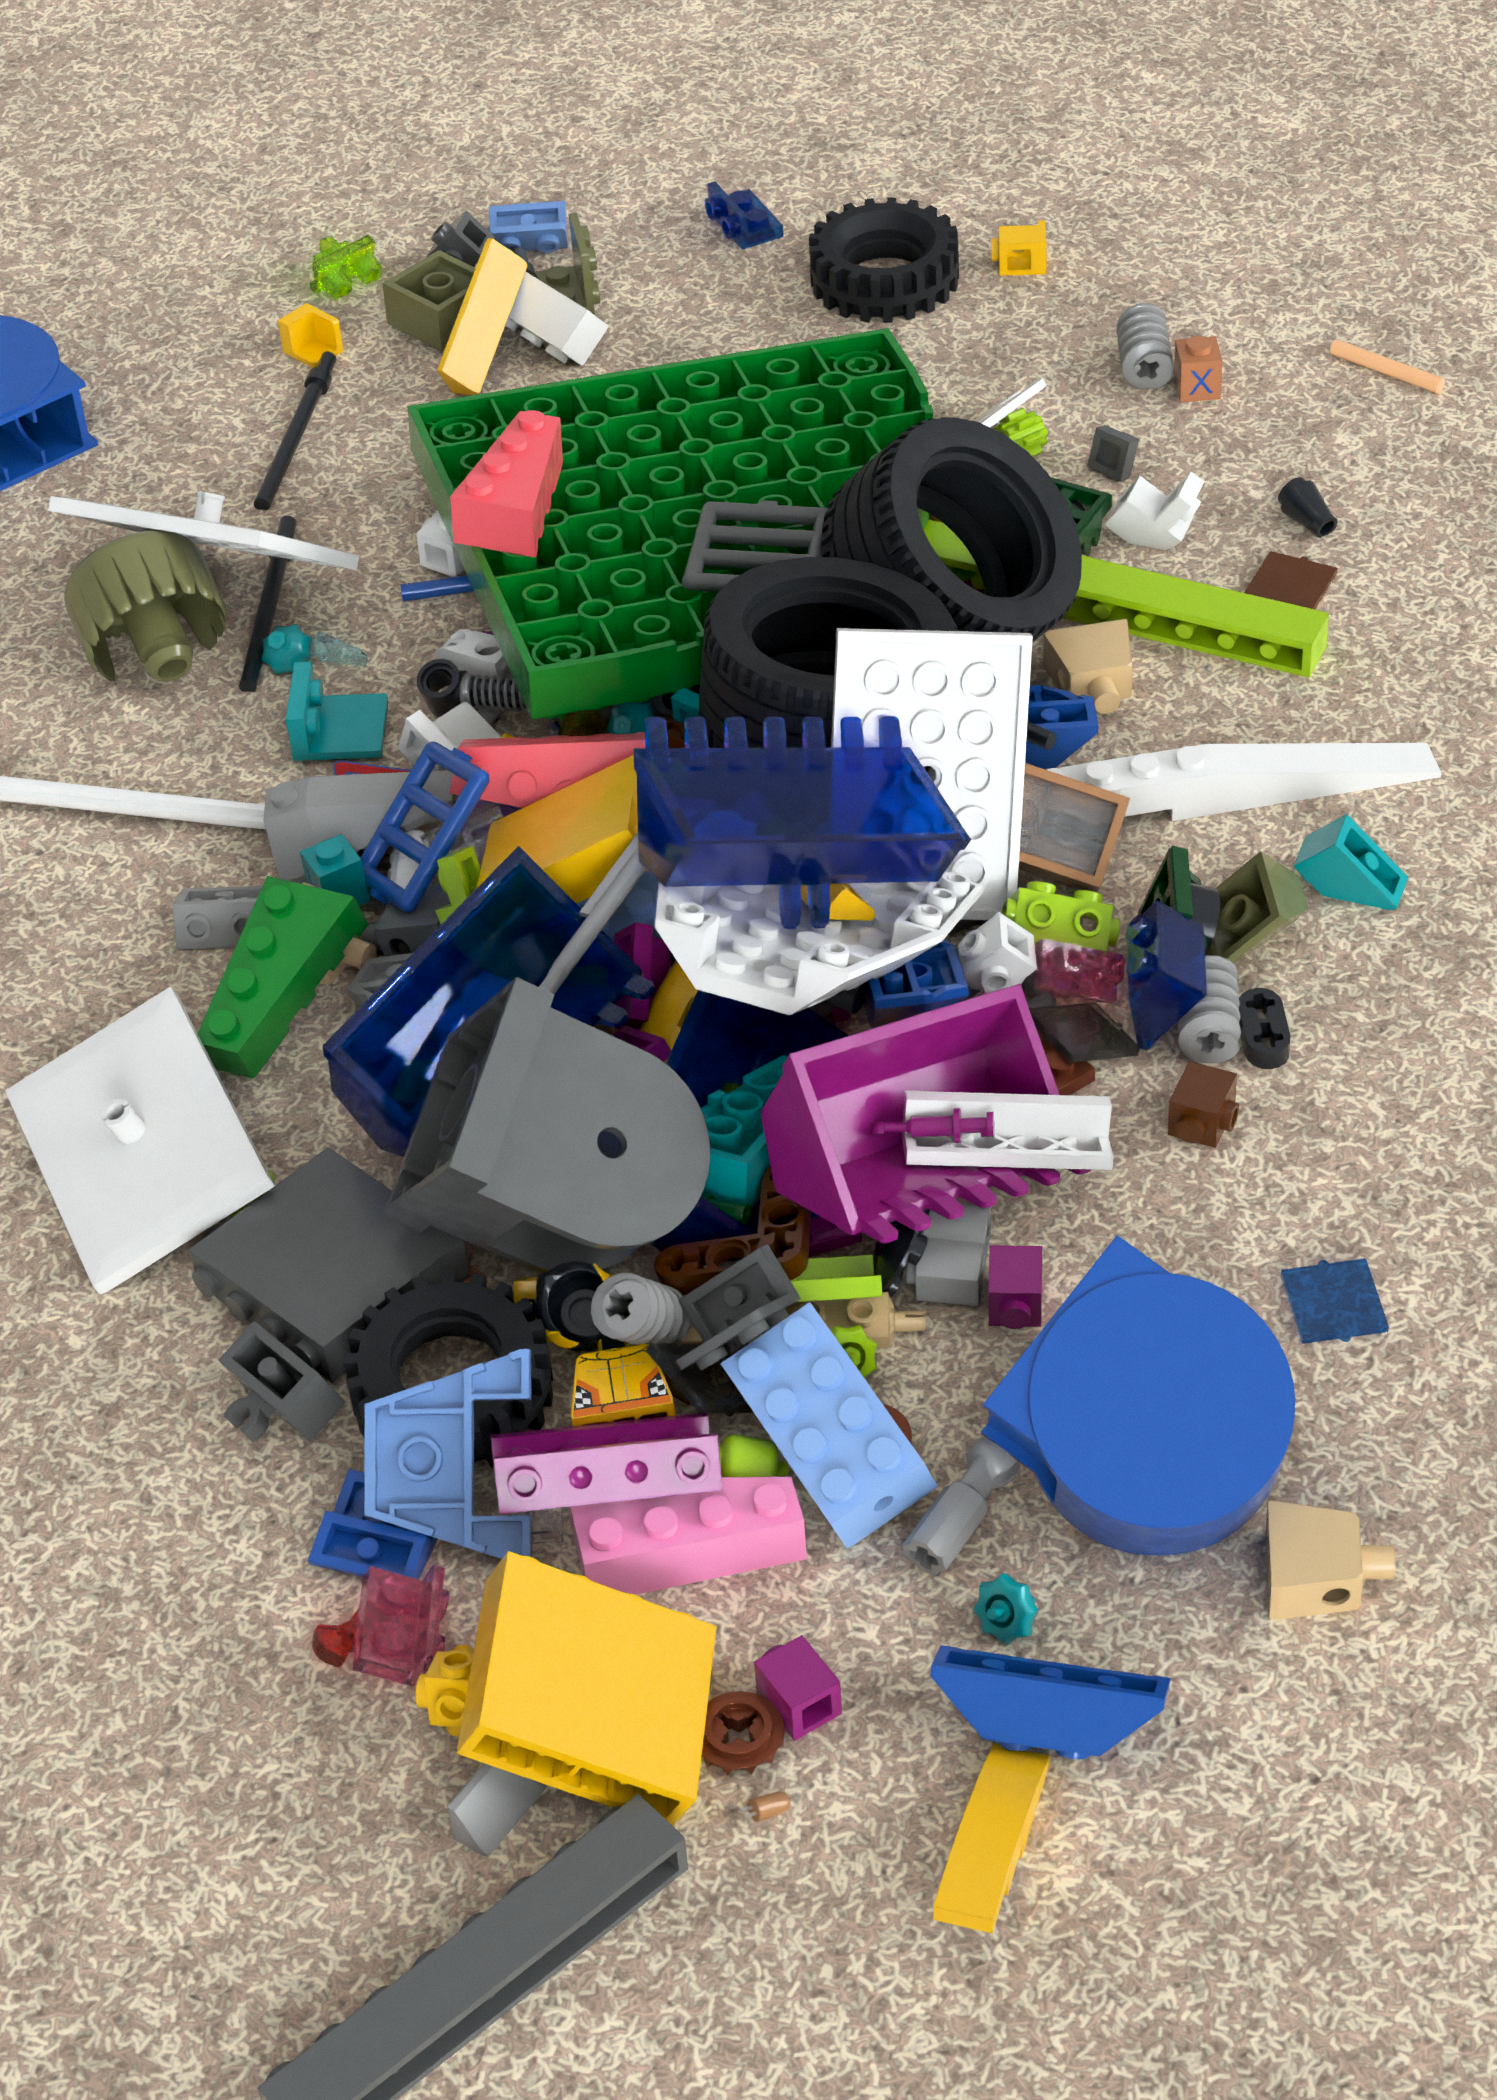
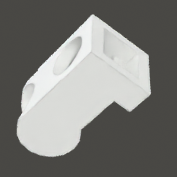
(475, 653)

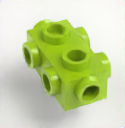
(1058, 916)

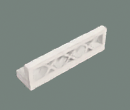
(1028, 1131)

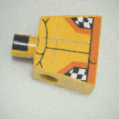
(618, 1385)

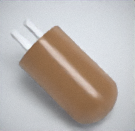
(767, 1806)

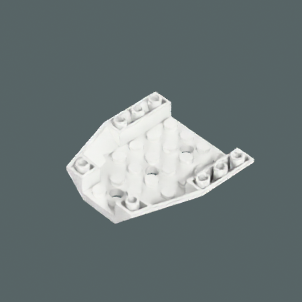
(738, 949)

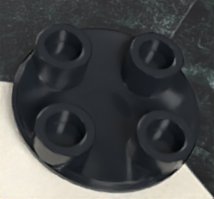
(892, 1257)

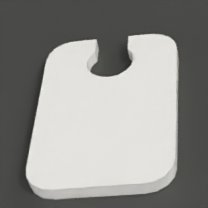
(1010, 403)

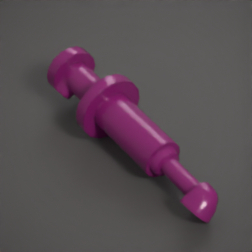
(940, 1126)

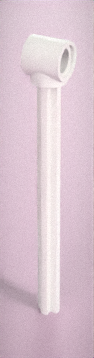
(132, 802)

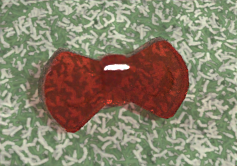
(335, 1642)

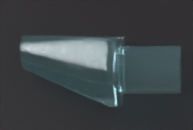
(336, 651)

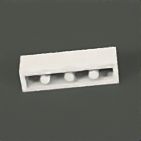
(555, 320)

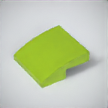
(838, 1279)

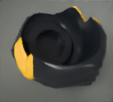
(565, 1304)

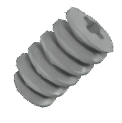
(1144, 346)
(1212, 1026)
(639, 1310)

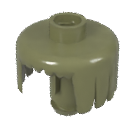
(139, 590)

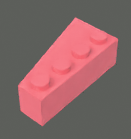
(510, 487)
(534, 768)

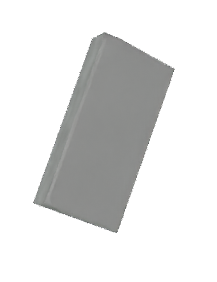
(490, 1807)

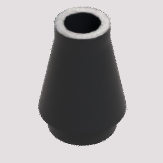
(1306, 505)

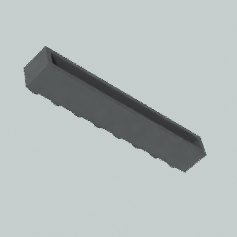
(489, 1963)

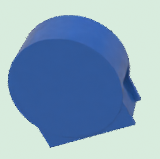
(38, 404)
(1149, 1408)

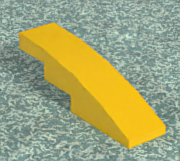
(991, 1838)

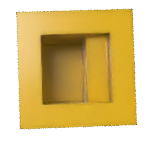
(1020, 249)

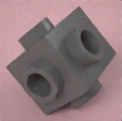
(461, 239)

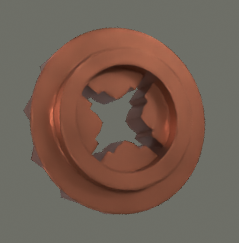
(737, 1712)

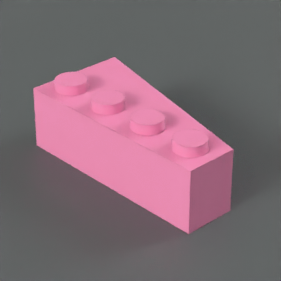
(690, 1536)

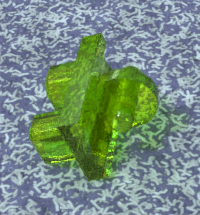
(340, 262)

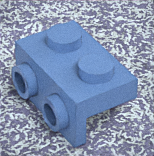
(530, 226)

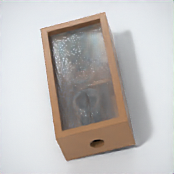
(1068, 828)

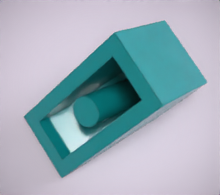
(1350, 866)

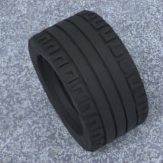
(991, 500)
(775, 638)

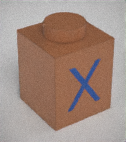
(1198, 369)

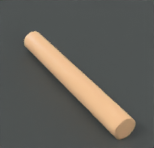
(1387, 366)

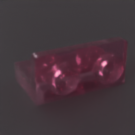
(399, 1624)

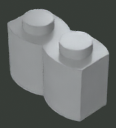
(953, 1258)

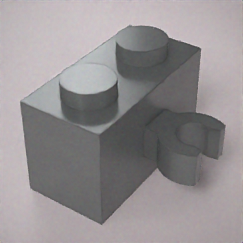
(277, 1384)

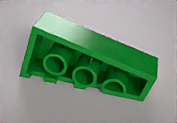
(273, 972)

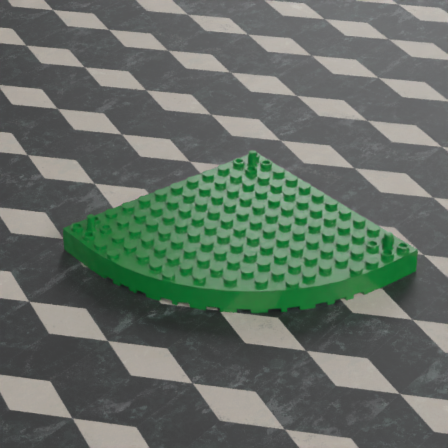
(642, 453)

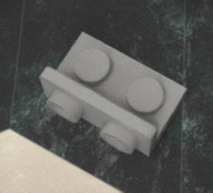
(212, 916)

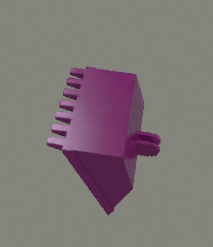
(836, 1091)

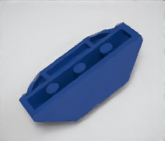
(1066, 715)
(917, 986)
(1047, 1702)

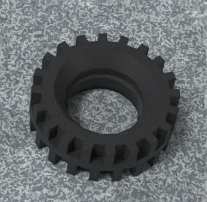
(884, 232)
(443, 1311)

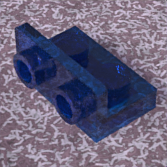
(742, 216)

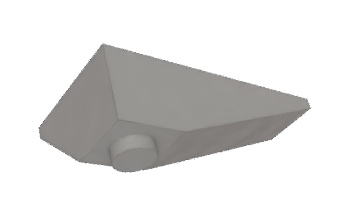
(324, 806)

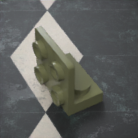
(578, 280)

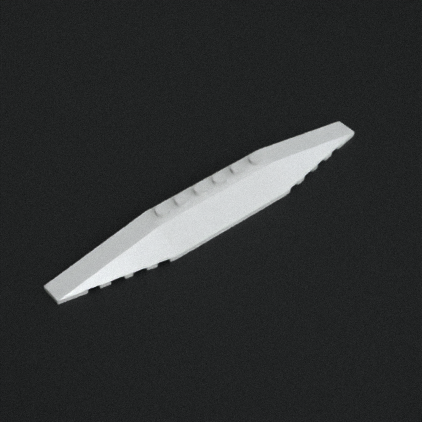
(1246, 776)

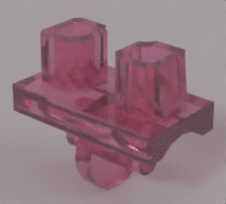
(1078, 971)

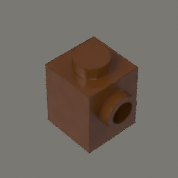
(1203, 1105)

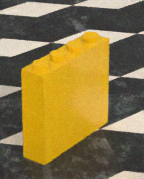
(572, 832)
(587, 1688)

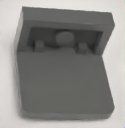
(737, 1307)

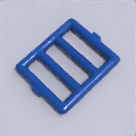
(452, 818)

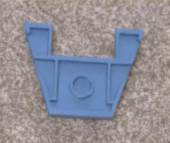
(424, 1457)

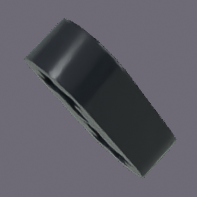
(1272, 1027)

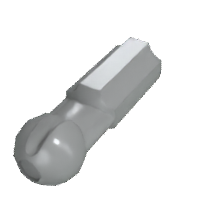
(959, 1508)

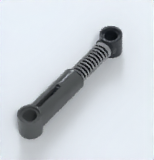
(492, 692)

